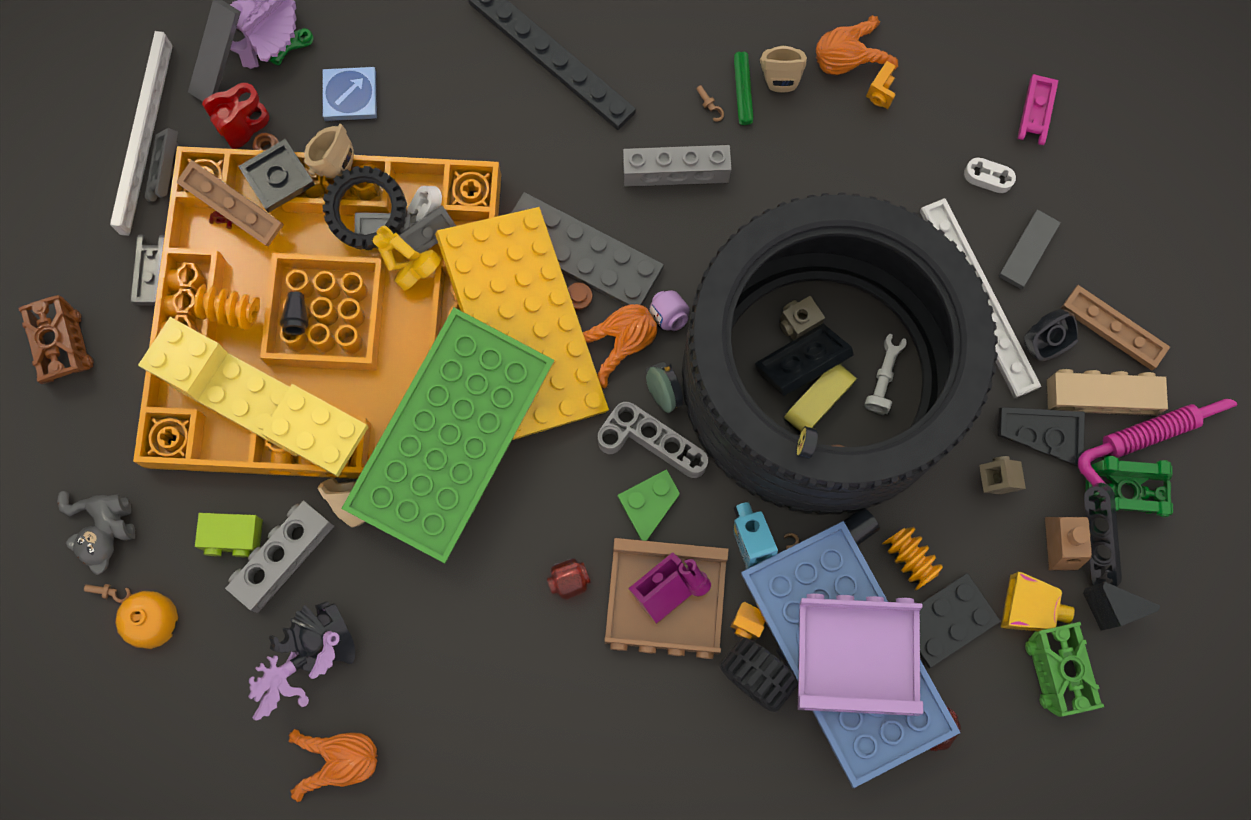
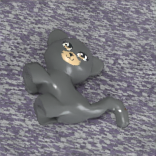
(96, 543)

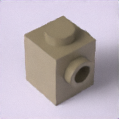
(800, 317)
(1002, 476)

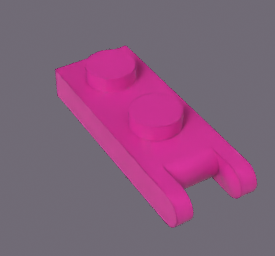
(1038, 107)

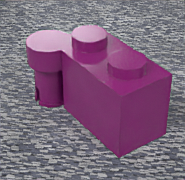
(669, 586)

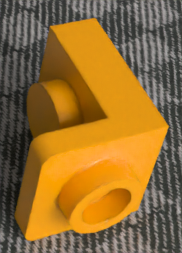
(879, 89)

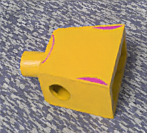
(1033, 605)

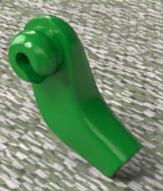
(302, 39)

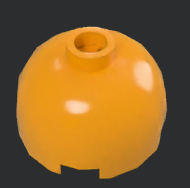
(146, 619)

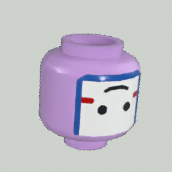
(669, 310)

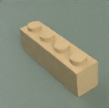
(1107, 393)

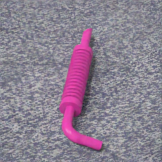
(1148, 434)

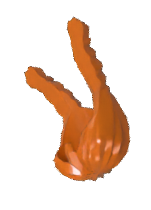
(842, 51)
(633, 332)
(348, 760)

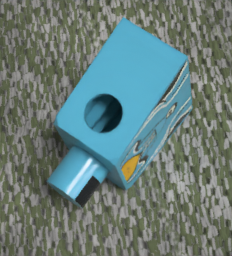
(753, 536)

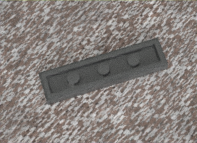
(214, 49)

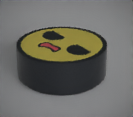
(807, 442)

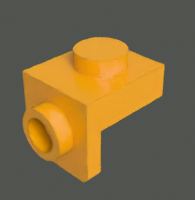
(748, 622)

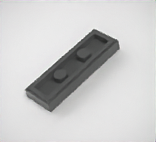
(1029, 249)

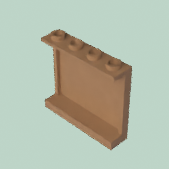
(690, 626)

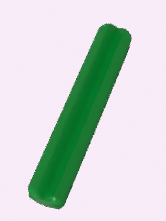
(743, 88)

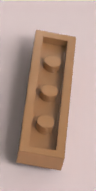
(229, 203)
(1116, 328)

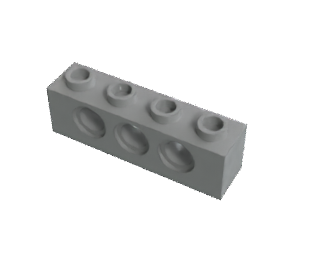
(676, 165)
(277, 573)

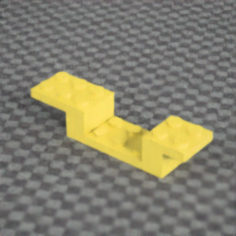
(252, 398)

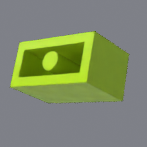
(228, 534)

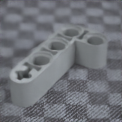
(656, 444)

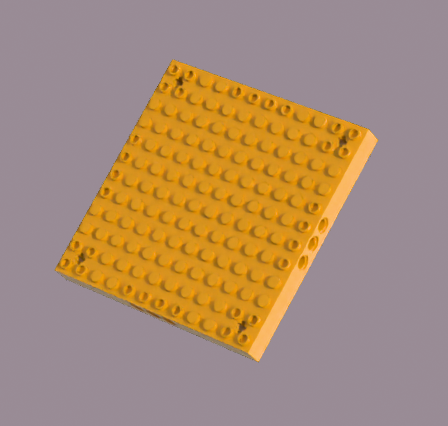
(362, 326)

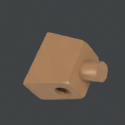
(1068, 540)

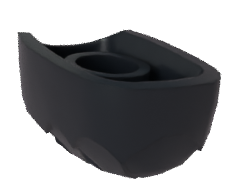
(1052, 335)

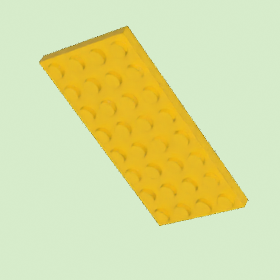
(513, 282)

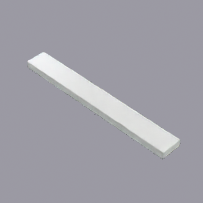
(141, 134)
(1011, 357)

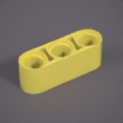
(820, 397)

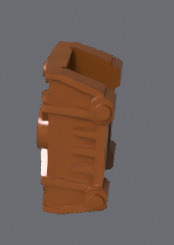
(67, 337)

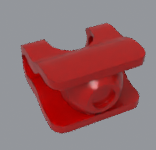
(233, 117)

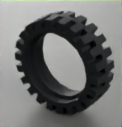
(345, 182)

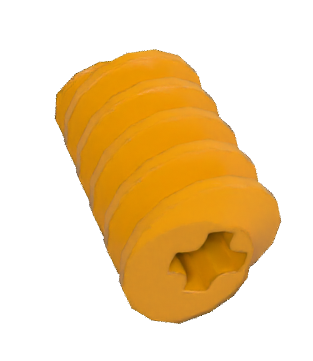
(226, 309)
(913, 556)

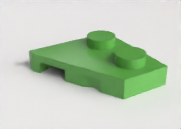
(649, 502)

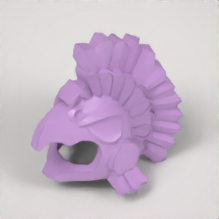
(266, 29)

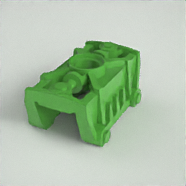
(1051, 670)

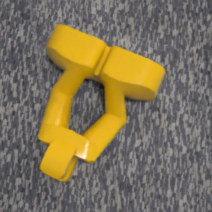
(410, 272)

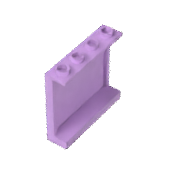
(859, 655)

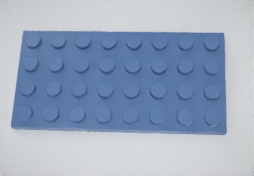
(834, 567)

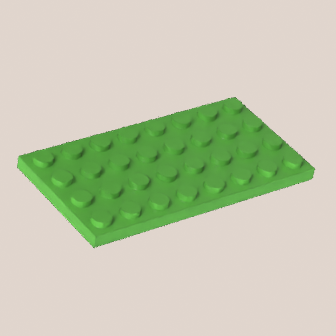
(448, 435)

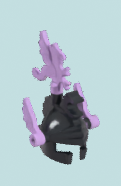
(313, 648)

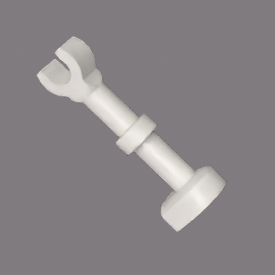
(877, 402)

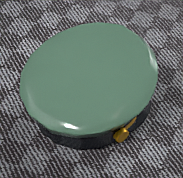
(664, 388)

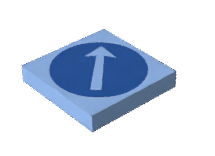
(349, 94)

